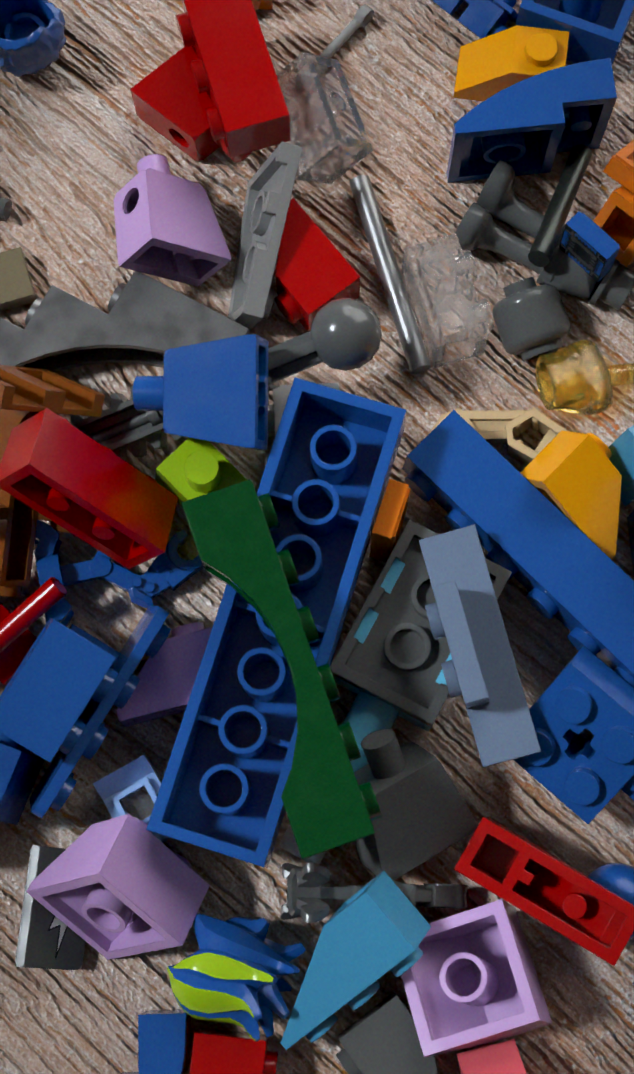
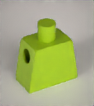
(196, 470)

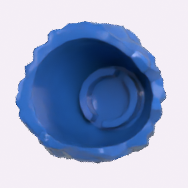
(29, 35)

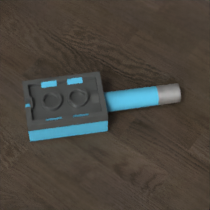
(392, 651)

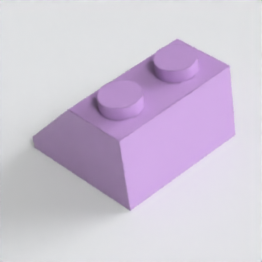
(122, 889)
(474, 981)

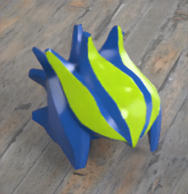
(235, 974)

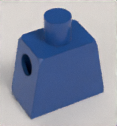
(212, 391)

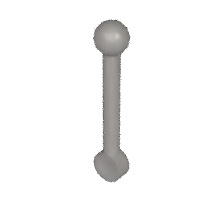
(361, 19)

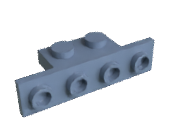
(479, 646)

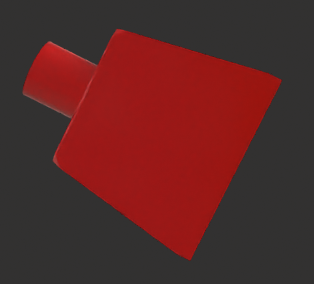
(175, 108)

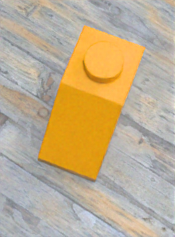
(507, 59)
(582, 484)

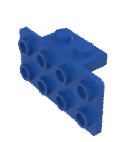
(145, 639)

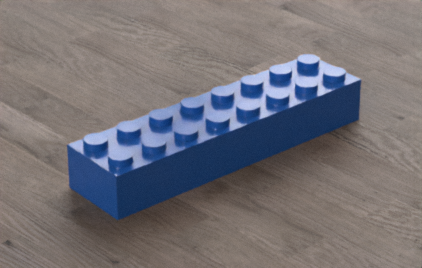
(242, 710)

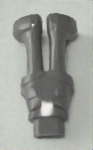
(500, 203)

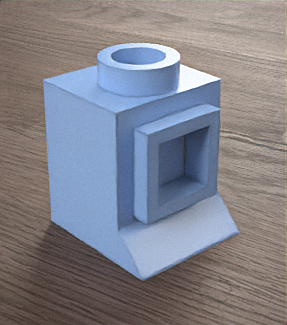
(132, 790)

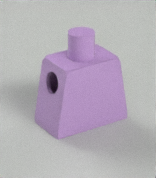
(167, 226)

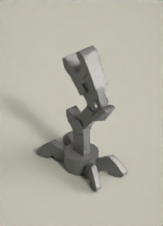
(306, 891)

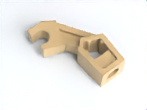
(502, 426)

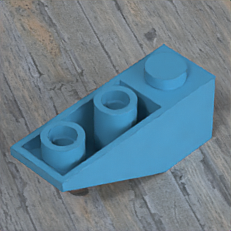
(356, 947)

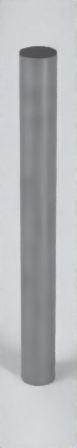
(390, 274)

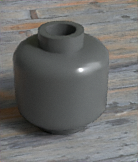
(531, 319)

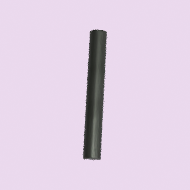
(560, 206)

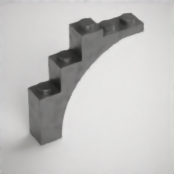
(140, 326)

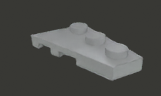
(261, 235)

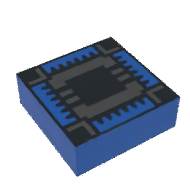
(589, 246)

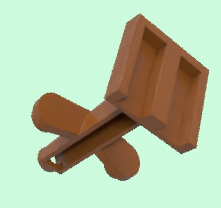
(23, 395)

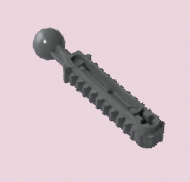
(341, 336)

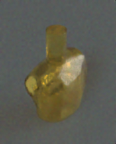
(579, 379)

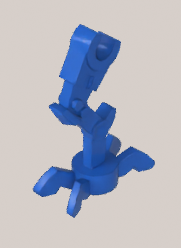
(164, 573)

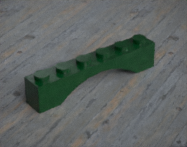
(321, 789)

